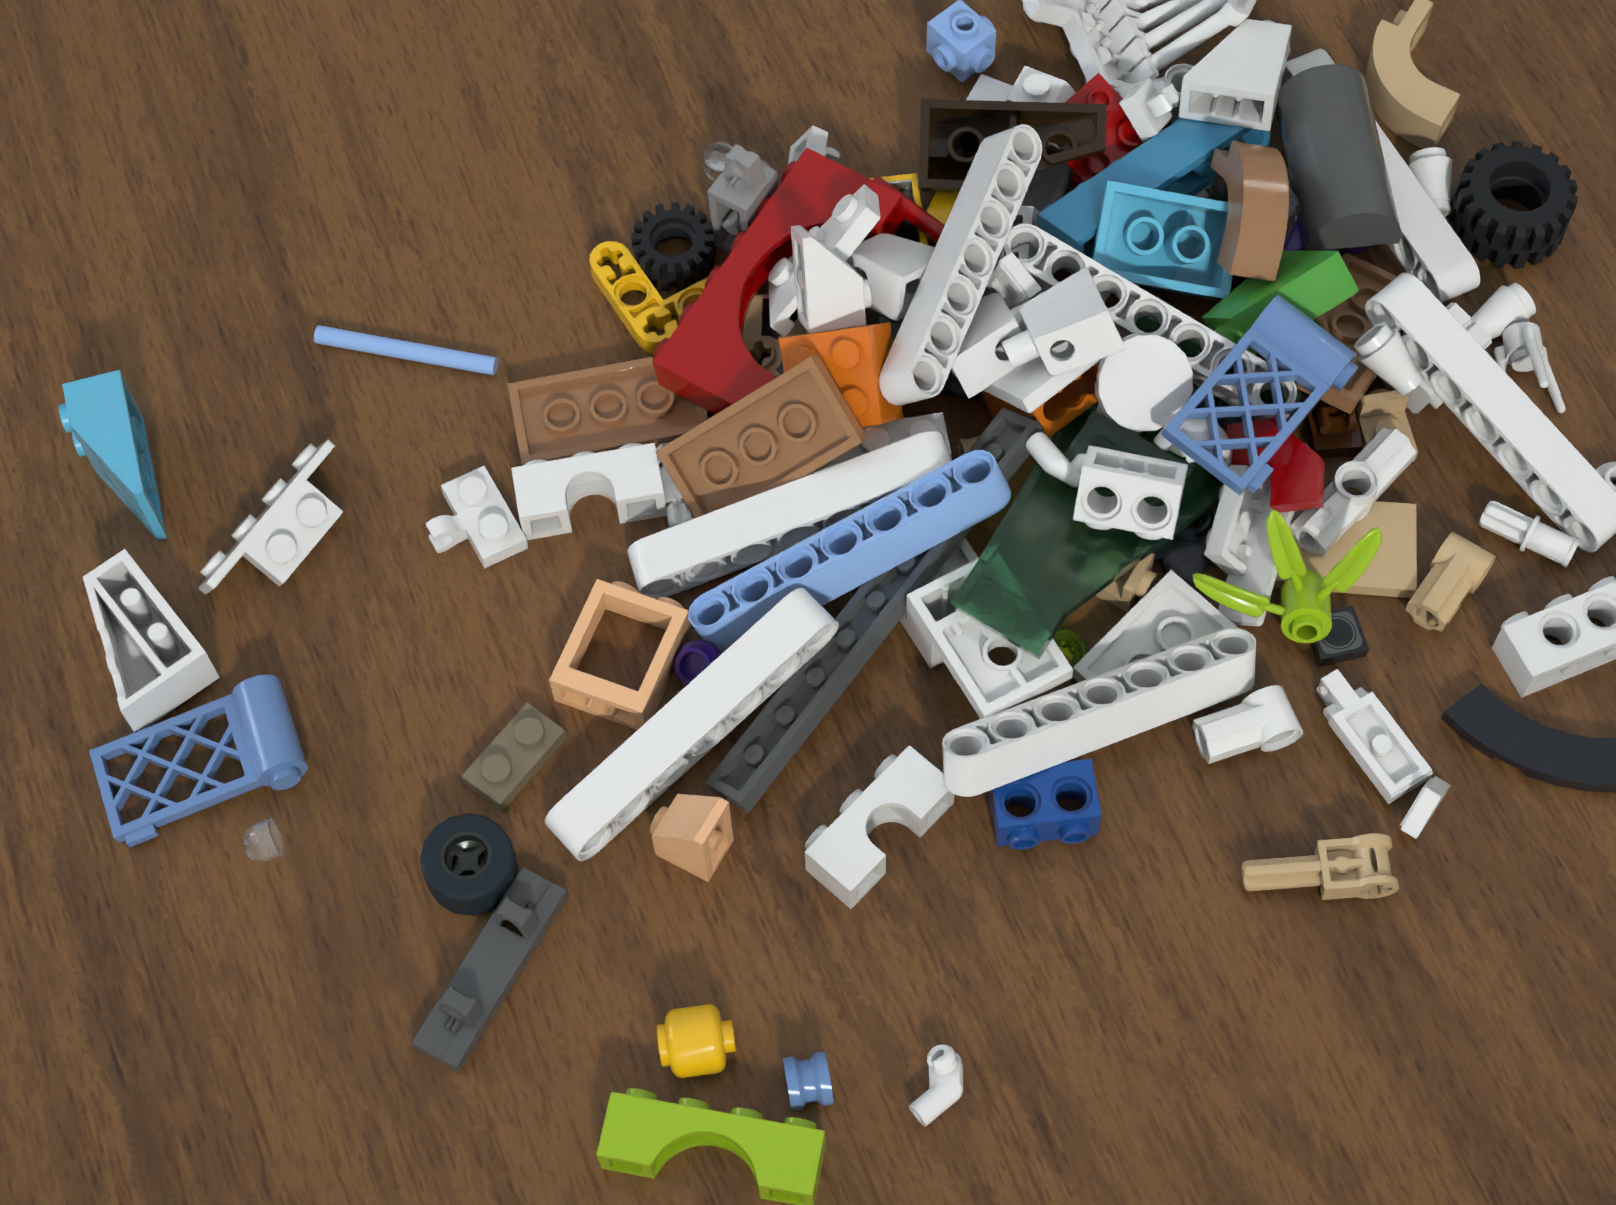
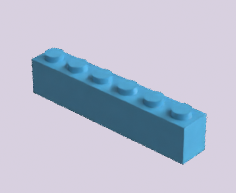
(1170, 161)

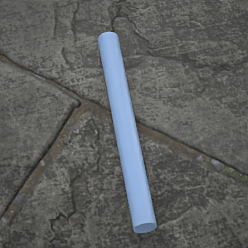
(406, 350)

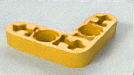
(649, 313)

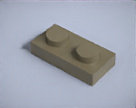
(514, 757)

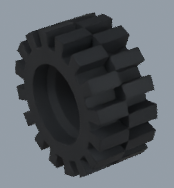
(672, 225)

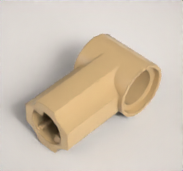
(1454, 573)

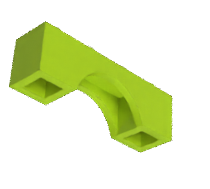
(648, 1132)

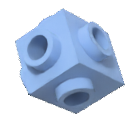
(961, 41)

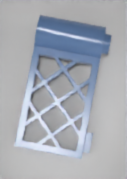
(1302, 354)
(264, 745)

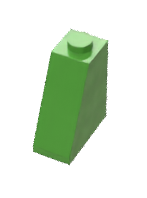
(1305, 279)

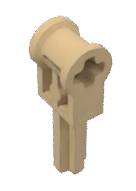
(1340, 868)

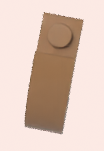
(1256, 209)

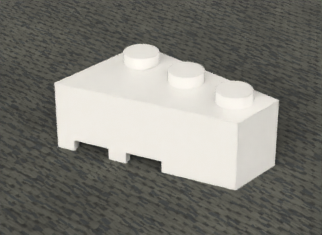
(145, 643)

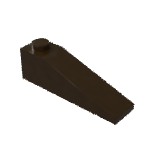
(956, 128)

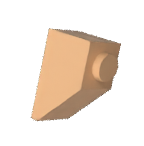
(693, 833)

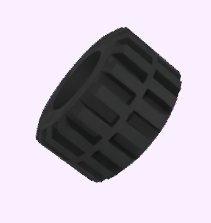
(1520, 176)

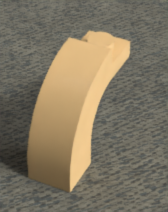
(1398, 91)

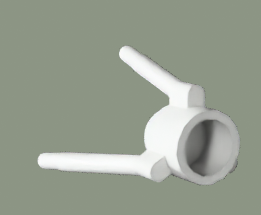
(1526, 353)

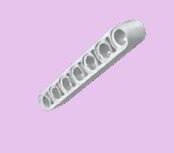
(1427, 240)
(960, 266)
(1137, 303)
(1498, 412)
(778, 517)
(1098, 712)
(691, 724)

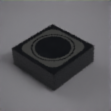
(1344, 641)

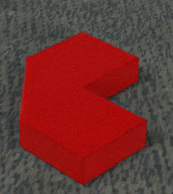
(1297, 471)

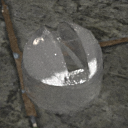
(715, 158)
(264, 841)

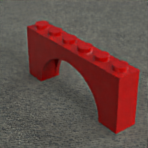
(707, 351)

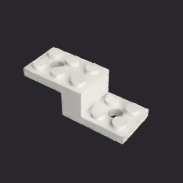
(964, 644)

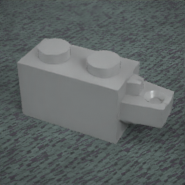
(738, 194)

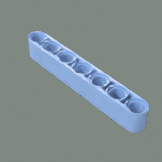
(857, 546)

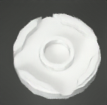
(1144, 382)

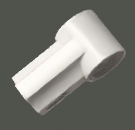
(1261, 721)

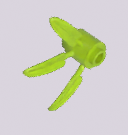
(1305, 594)

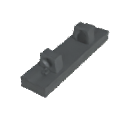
(489, 970)

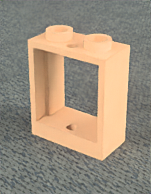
(605, 697)

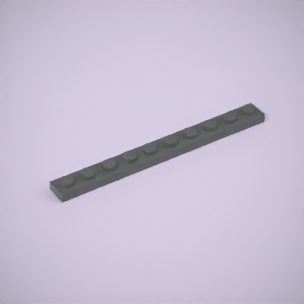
(862, 628)

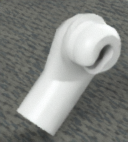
(1053, 460)
(944, 1084)

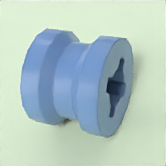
(808, 1081)

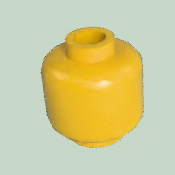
(695, 1041)

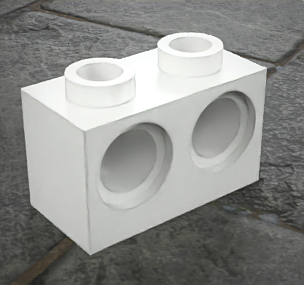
(1132, 480)

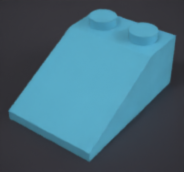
(1163, 240)
(115, 440)

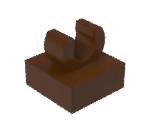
(1333, 432)

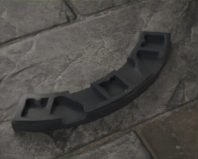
(1533, 747)

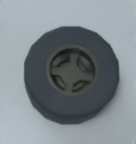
(458, 848)

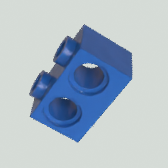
(1048, 820)

